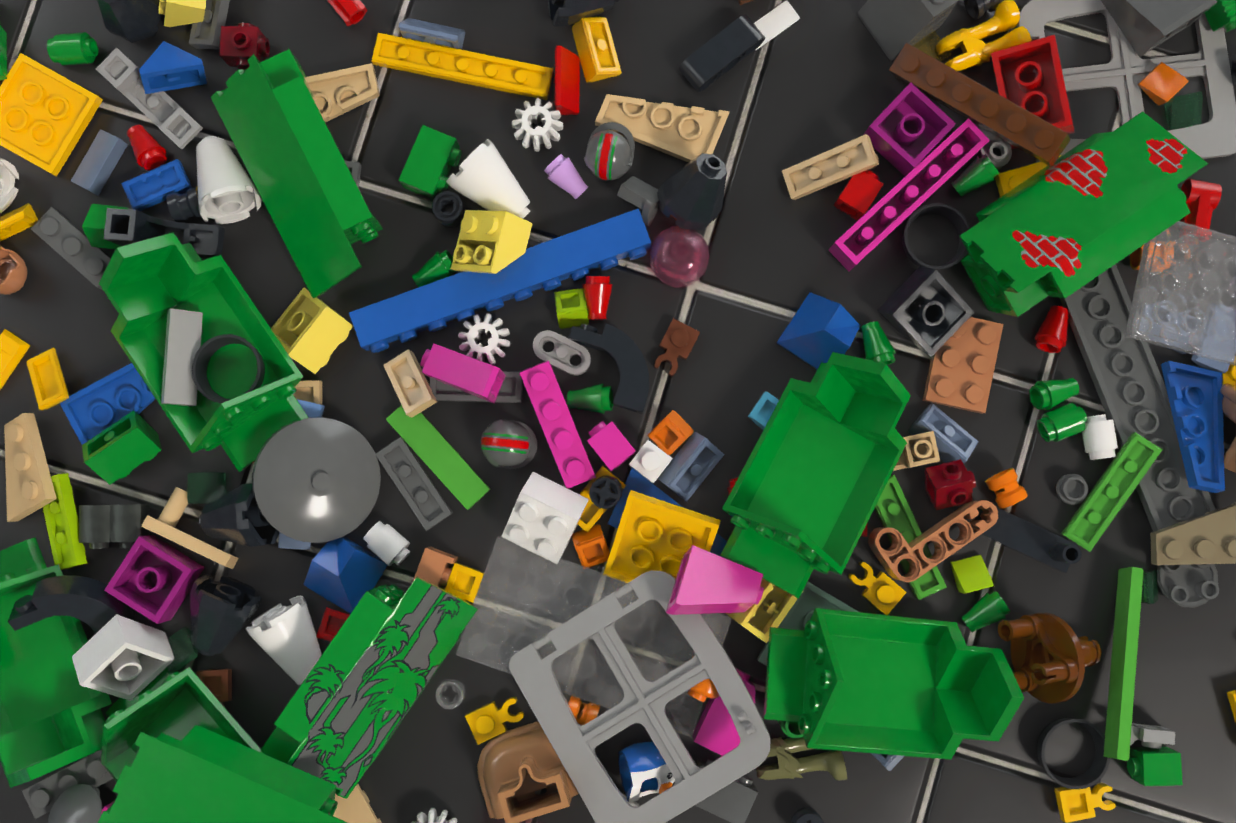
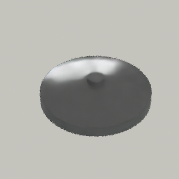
(316, 479)

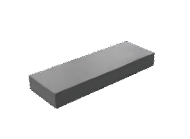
(181, 346)

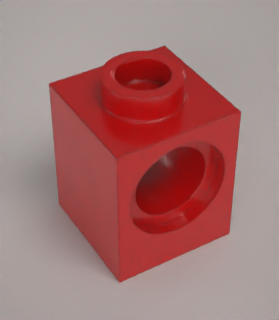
(859, 194)

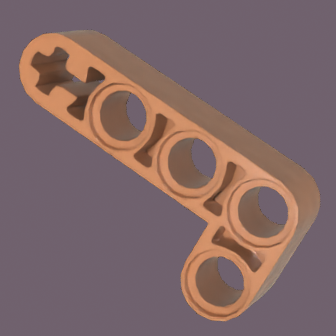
(938, 535)

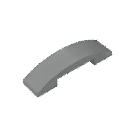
(156, 106)

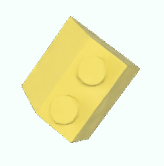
(310, 331)

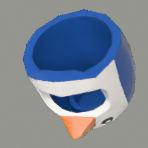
(643, 771)

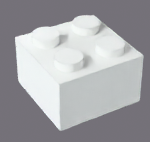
(544, 517)
(122, 658)

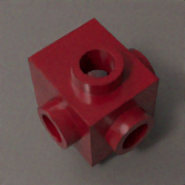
(240, 43)
(949, 484)

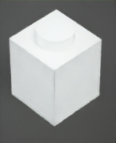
(650, 461)

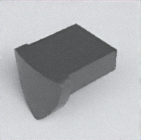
(642, 196)

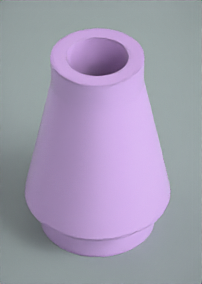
(564, 174)

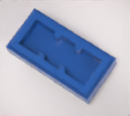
(156, 184)

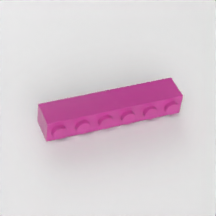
(908, 194)

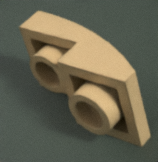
(919, 450)

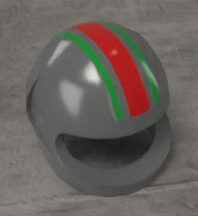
(608, 152)
(508, 444)

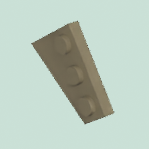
(1197, 541)

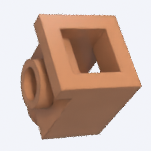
(435, 566)

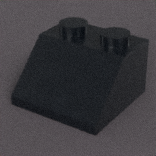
(926, 310)

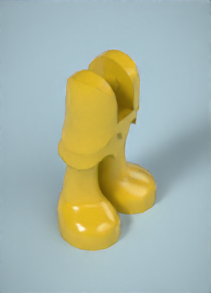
(974, 49)

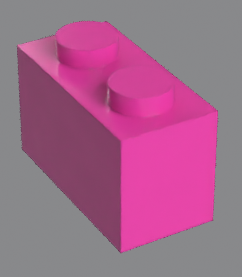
(610, 445)

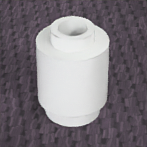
(1099, 437)
(387, 543)

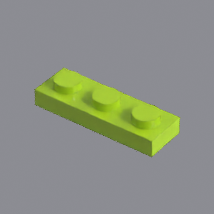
(63, 525)

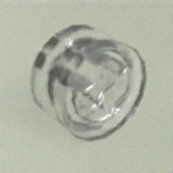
(457, 686)

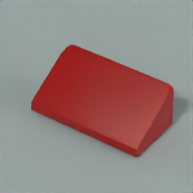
(567, 81)

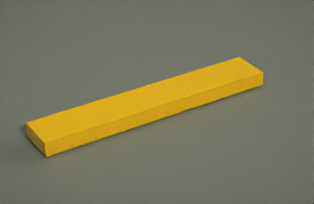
(462, 66)

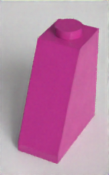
(463, 372)
(713, 585)
(716, 726)

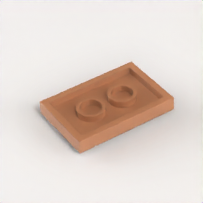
(965, 367)

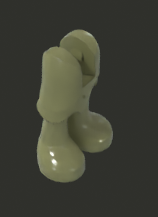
(792, 767)

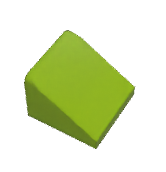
(571, 308)
(971, 574)

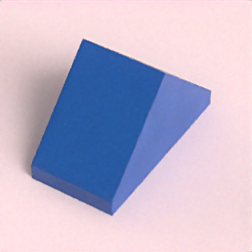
(171, 69)

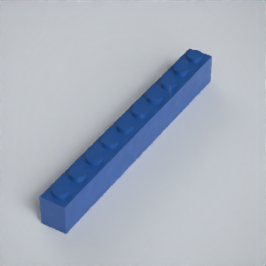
(469, 292)

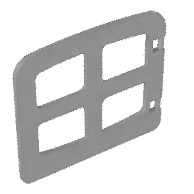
(1127, 70)
(643, 704)

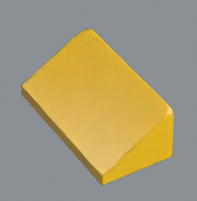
(596, 49)
(17, 221)

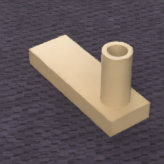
(830, 167)
(166, 528)

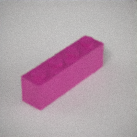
(557, 424)

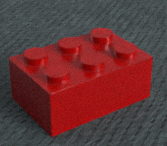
(1035, 81)

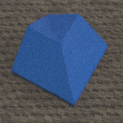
(819, 330)
(344, 573)

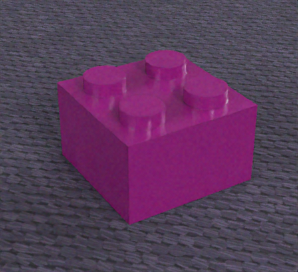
(909, 129)
(154, 578)

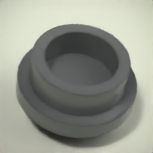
(1071, 489)

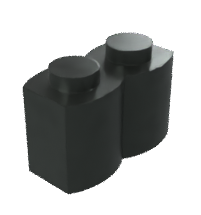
(112, 524)

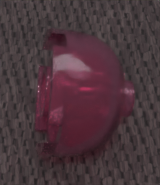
(679, 256)

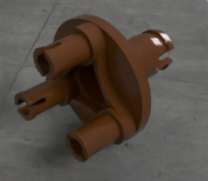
(1048, 656)

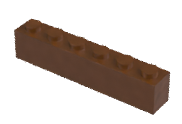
(980, 105)

